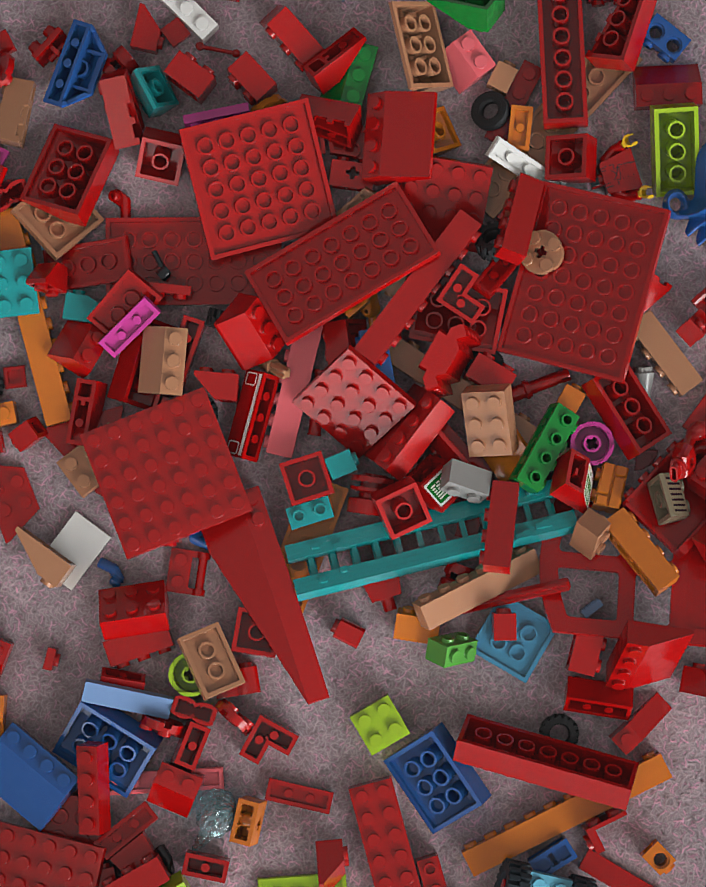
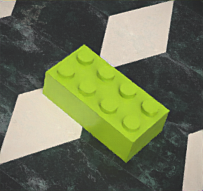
(674, 147)

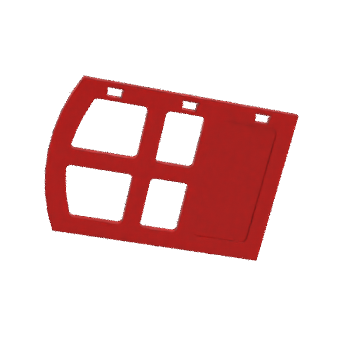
(686, 595)

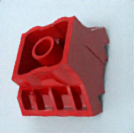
(448, 358)

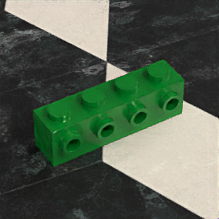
(544, 448)

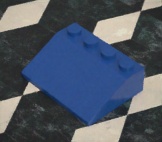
(128, 744)
(33, 777)
(434, 782)

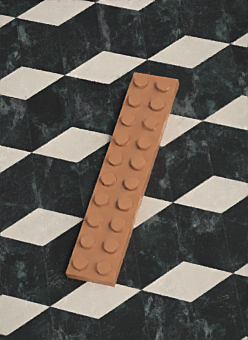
(599, 86)

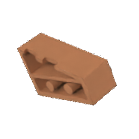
(16, 111)

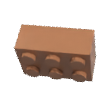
(489, 420)

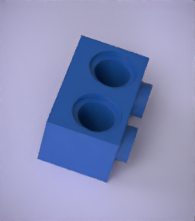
(668, 34)
(553, 856)

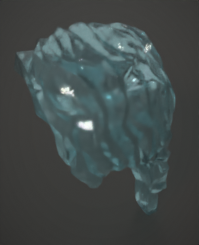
(214, 816)

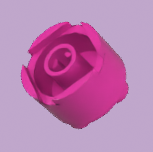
(603, 441)

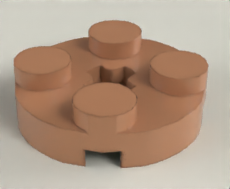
(554, 255)

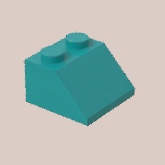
(153, 90)

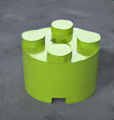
(179, 679)

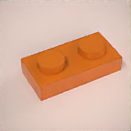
(520, 127)

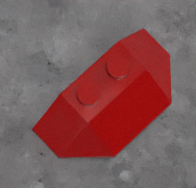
(450, 445)

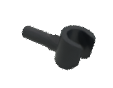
(164, 273)

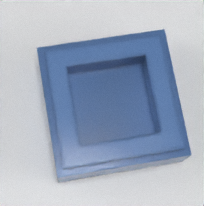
(590, 608)

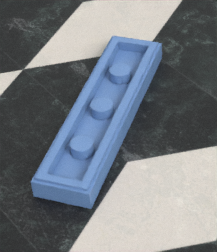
(127, 698)

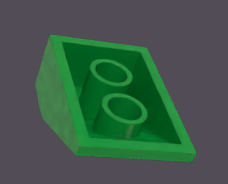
(472, 14)

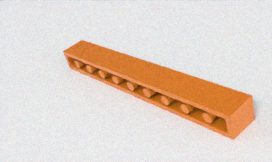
(37, 337)
(553, 820)

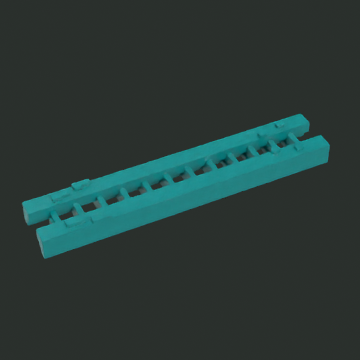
(419, 559)

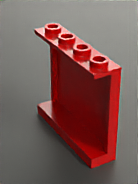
(675, 535)

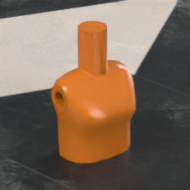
(372, 310)

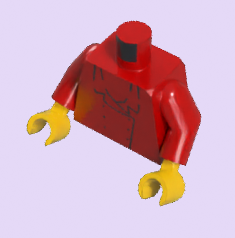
(619, 173)

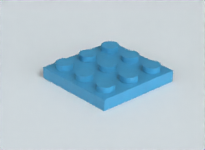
(523, 654)

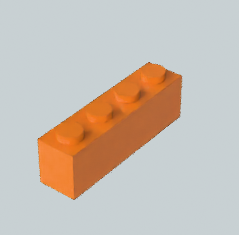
(641, 553)

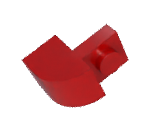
(693, 328)

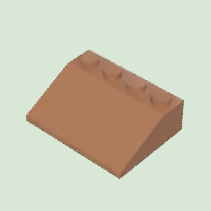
(421, 46)

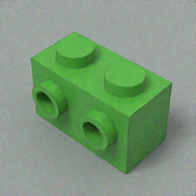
(451, 649)

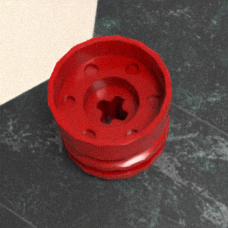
(369, 484)

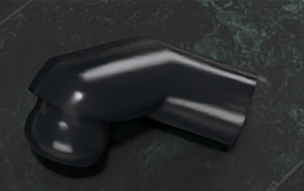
(166, 858)

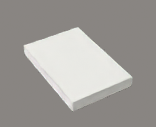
(81, 544)

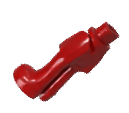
(686, 452)

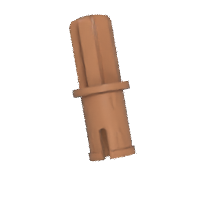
(274, 367)

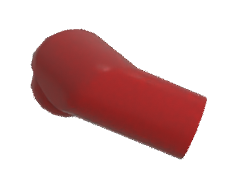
(122, 201)

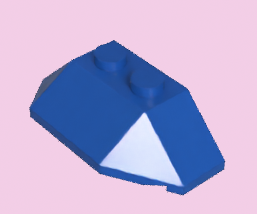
(77, 66)

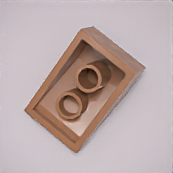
(47, 562)

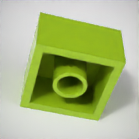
(379, 724)

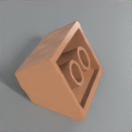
(163, 360)

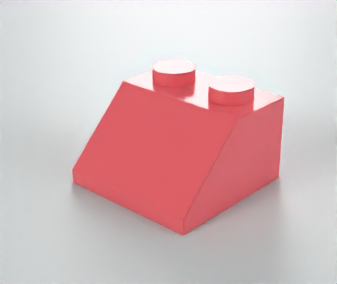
(468, 61)

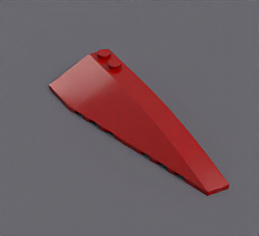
(258, 574)

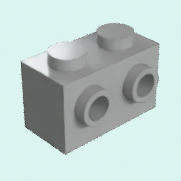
(465, 481)

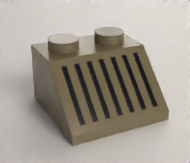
(668, 499)

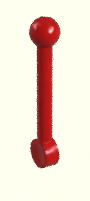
(200, 46)

